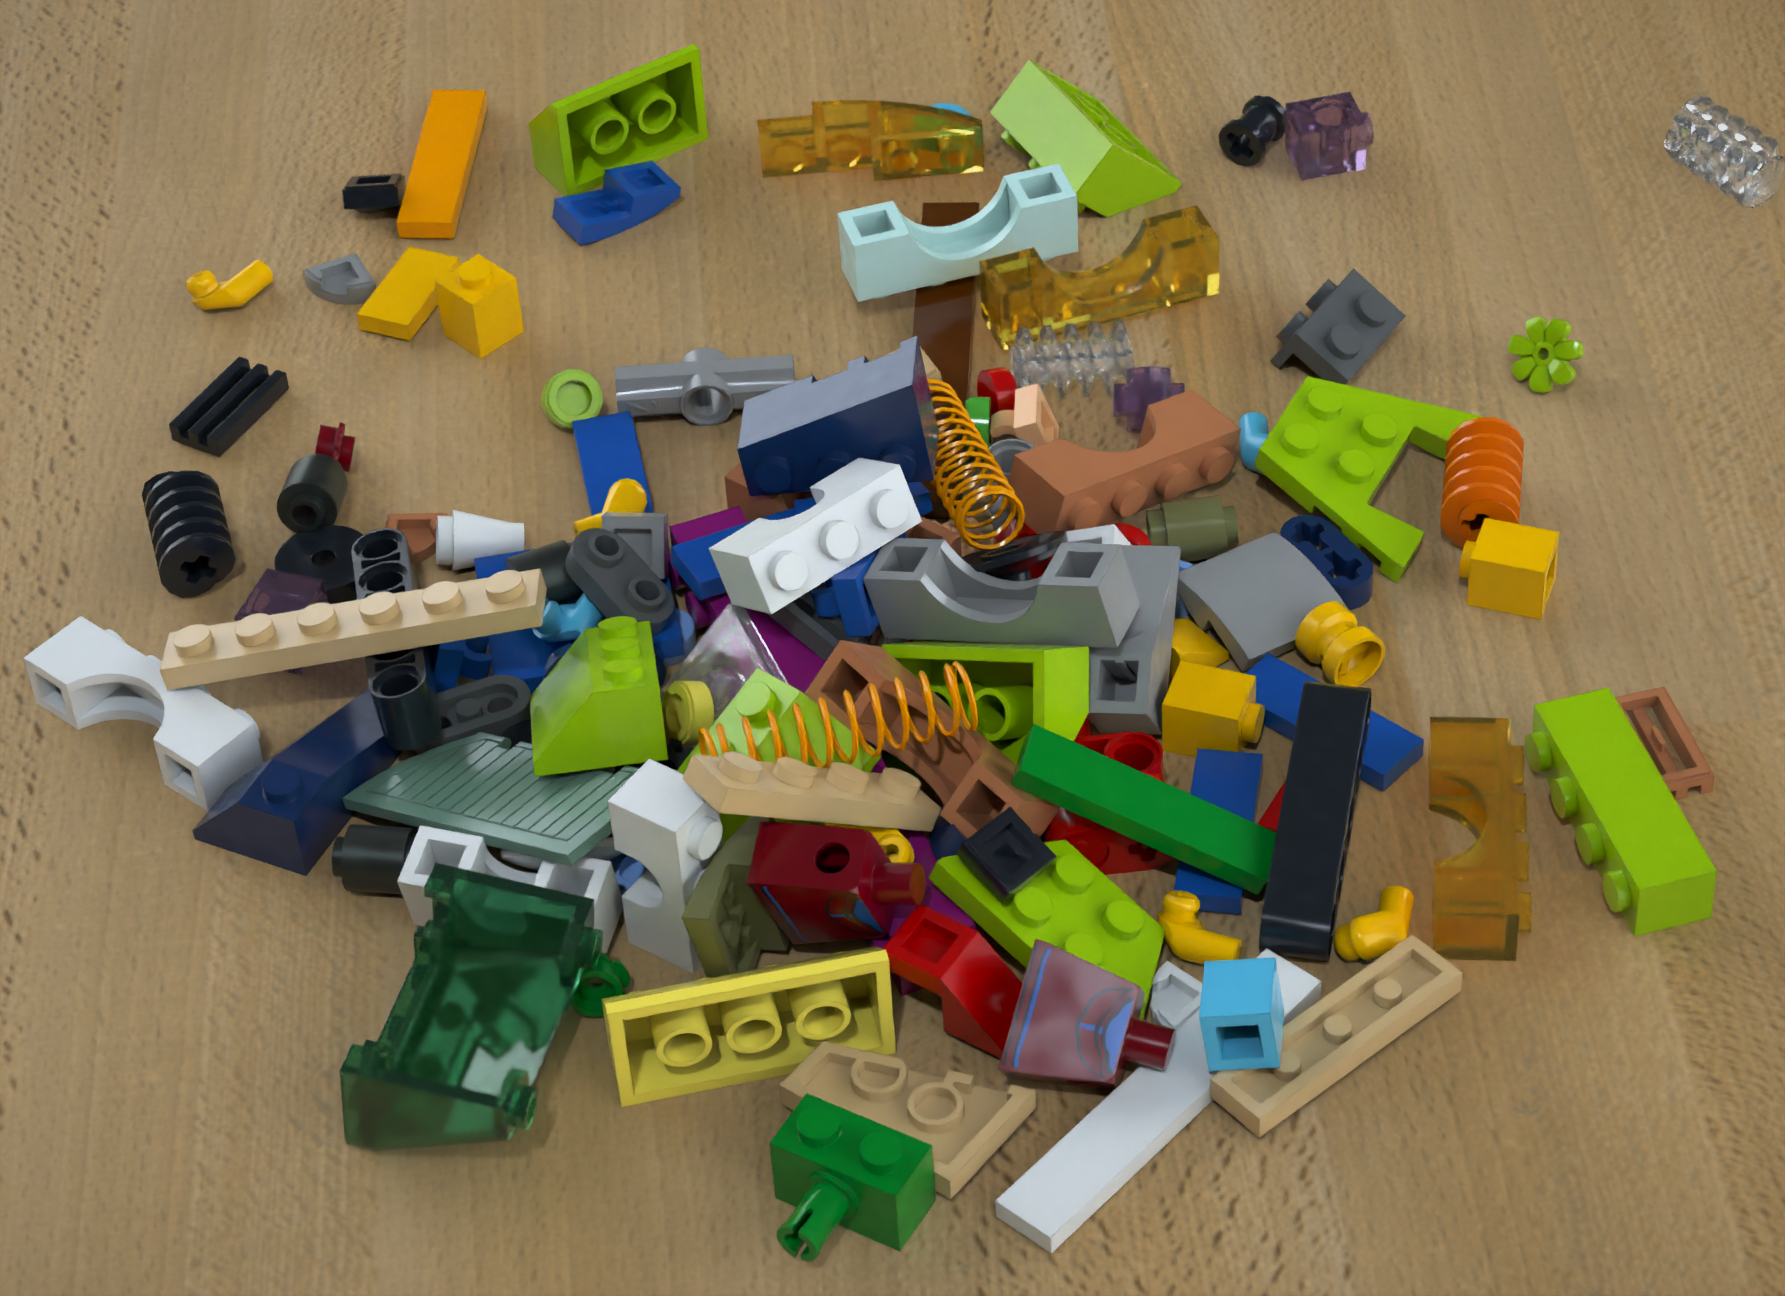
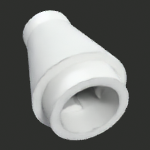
(472, 536)

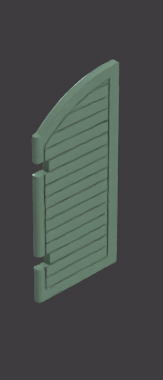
(493, 794)

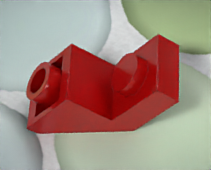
(964, 970)

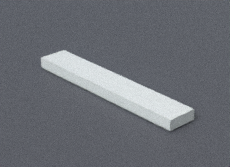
(1127, 1130)

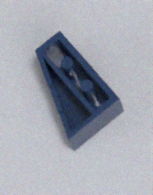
(819, 426)

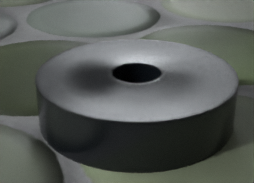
(324, 556)

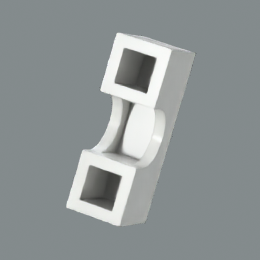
(787, 557)
(675, 838)
(586, 878)

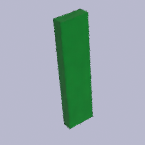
(1144, 809)

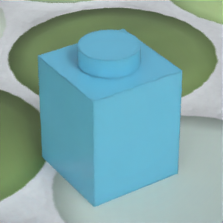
(1242, 1014)

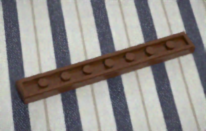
(946, 333)

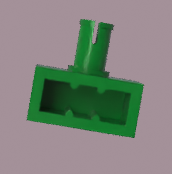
(848, 1175)

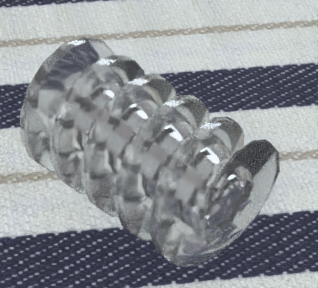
(1726, 151)
(1071, 357)

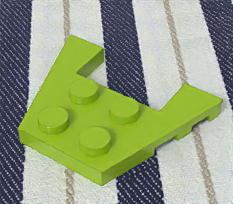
(1338, 450)

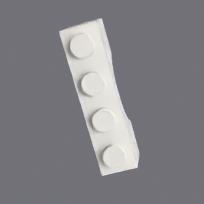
(97, 677)

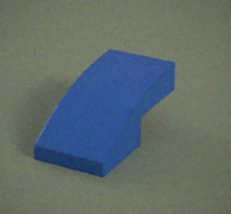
(627, 199)

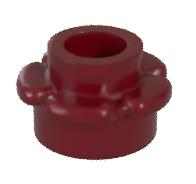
(334, 443)

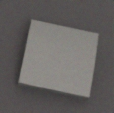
(1255, 596)

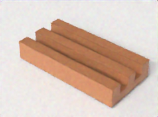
(1697, 769)

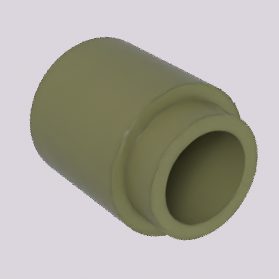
(1195, 525)

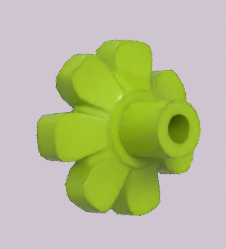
(1545, 354)

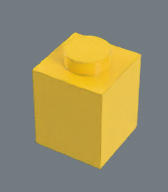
(479, 306)
(1510, 568)
(1210, 710)

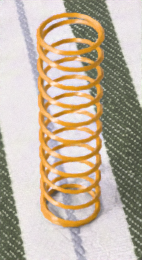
(1003, 487)
(882, 730)

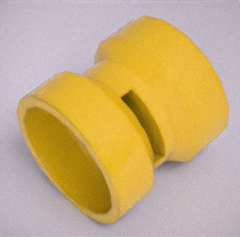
(1333, 639)

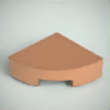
(419, 532)

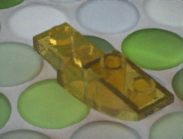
(881, 135)

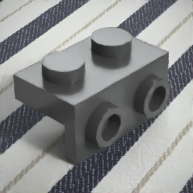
(1342, 330)

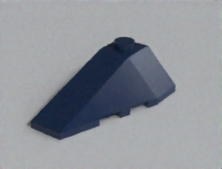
(293, 801)

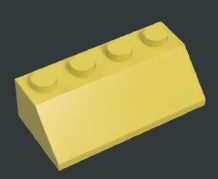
(747, 1024)

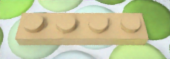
(811, 793)
(1340, 1034)

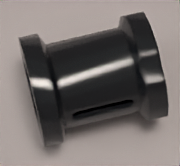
(1247, 137)

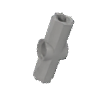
(700, 386)

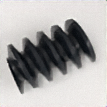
(188, 531)

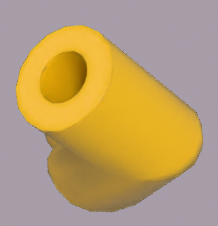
(1377, 932)

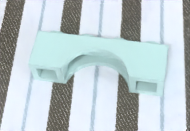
(892, 254)

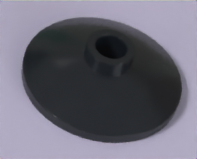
(1017, 557)

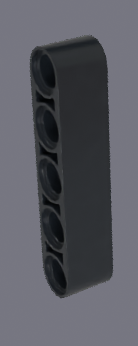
(400, 680)
(1315, 821)

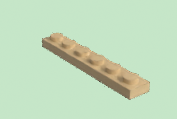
(354, 628)

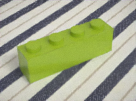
(1621, 812)

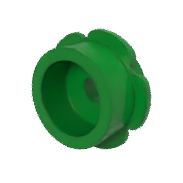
(589, 995)

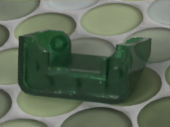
(471, 1016)

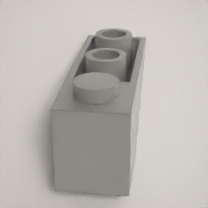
(1133, 679)

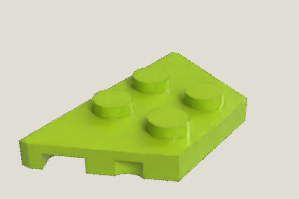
(1066, 907)

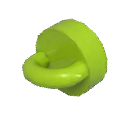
(571, 397)

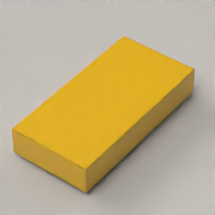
(406, 294)

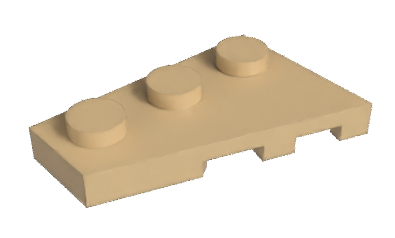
(949, 1113)

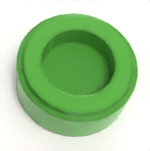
(980, 412)

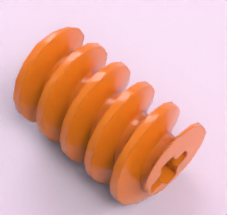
(1481, 477)

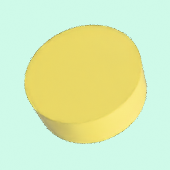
(687, 709)

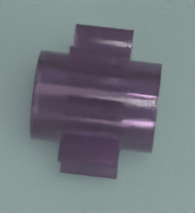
(1141, 389)

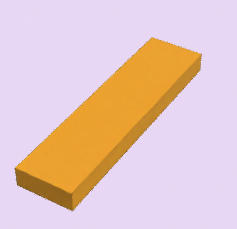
(442, 164)

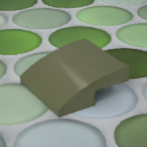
(725, 915)

